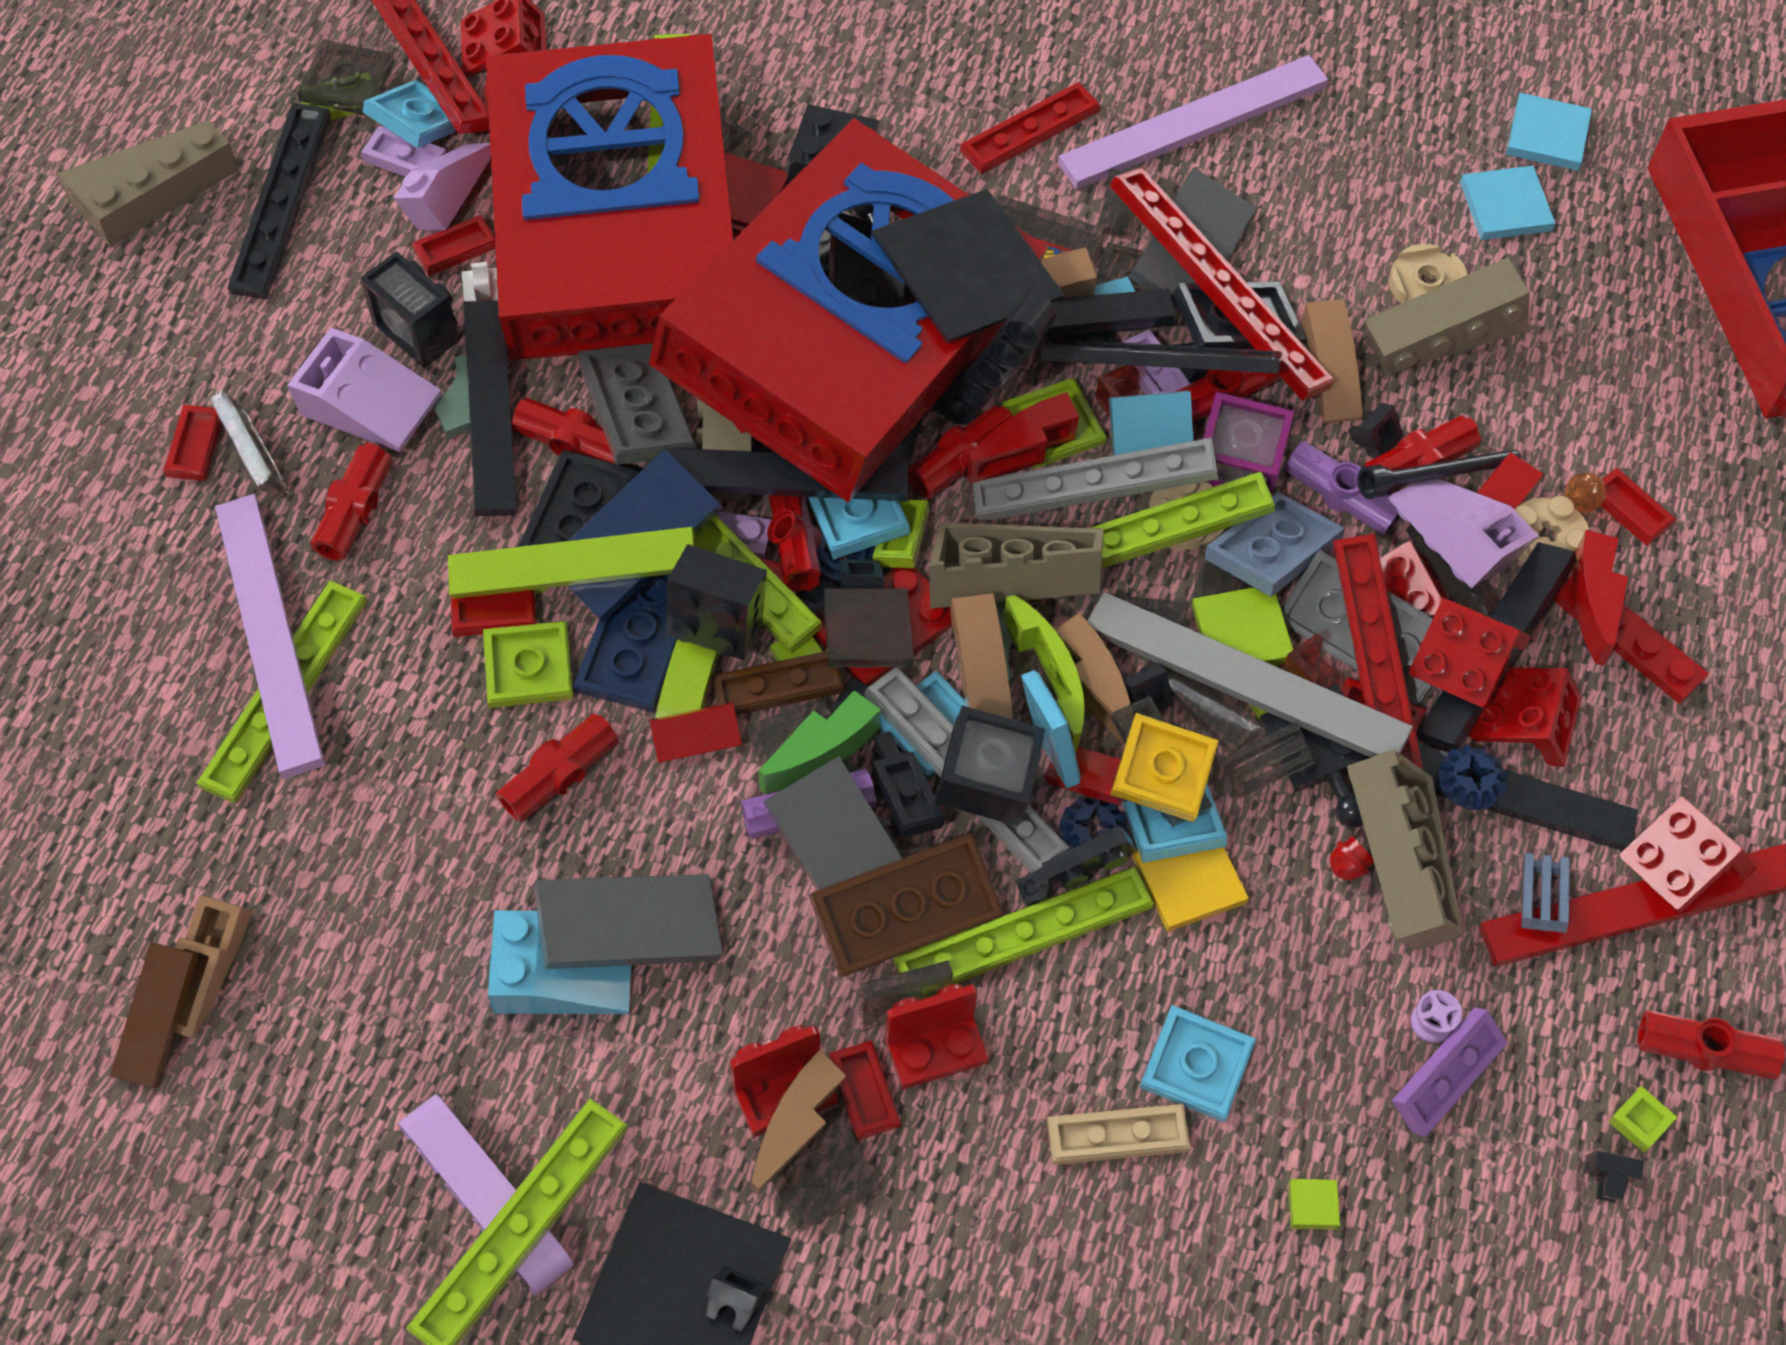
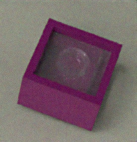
(1247, 438)

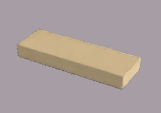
(1118, 1134)

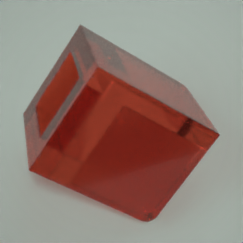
(1117, 384)
(1309, 665)

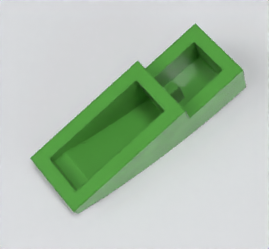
(820, 742)

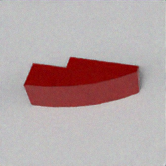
(1024, 438)
(1598, 593)

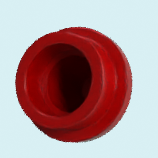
(1350, 860)

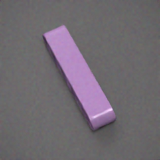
(477, 1183)

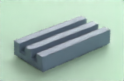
(1546, 868)

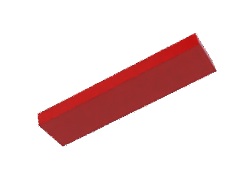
(1029, 128)

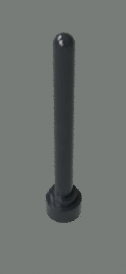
(1377, 480)

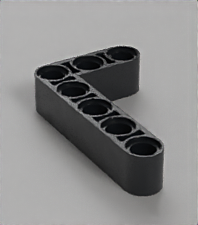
(997, 359)

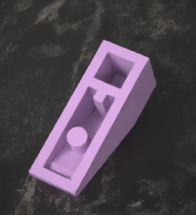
(439, 187)

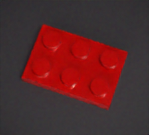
(925, 622)

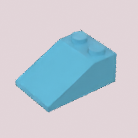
(525, 987)

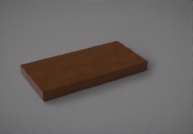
(905, 905)

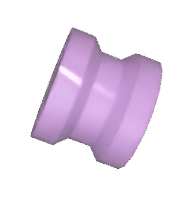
(1441, 1008)

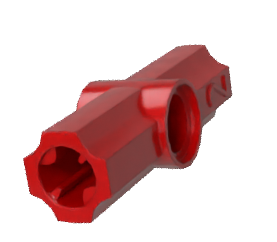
(1232, 383)
(562, 430)
(1430, 447)
(952, 453)
(351, 502)
(796, 541)
(557, 767)
(1736, 1048)

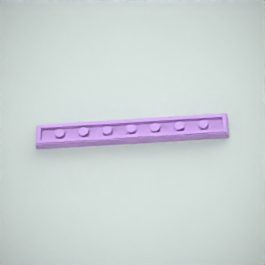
(1192, 121)
(269, 637)

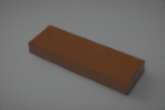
(778, 683)
(154, 1015)

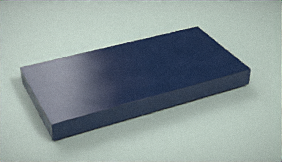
(655, 500)
(630, 650)

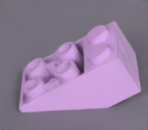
(361, 391)
(1465, 528)

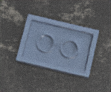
(1275, 546)

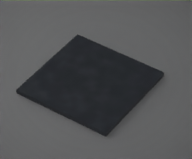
(965, 264)
(663, 1270)

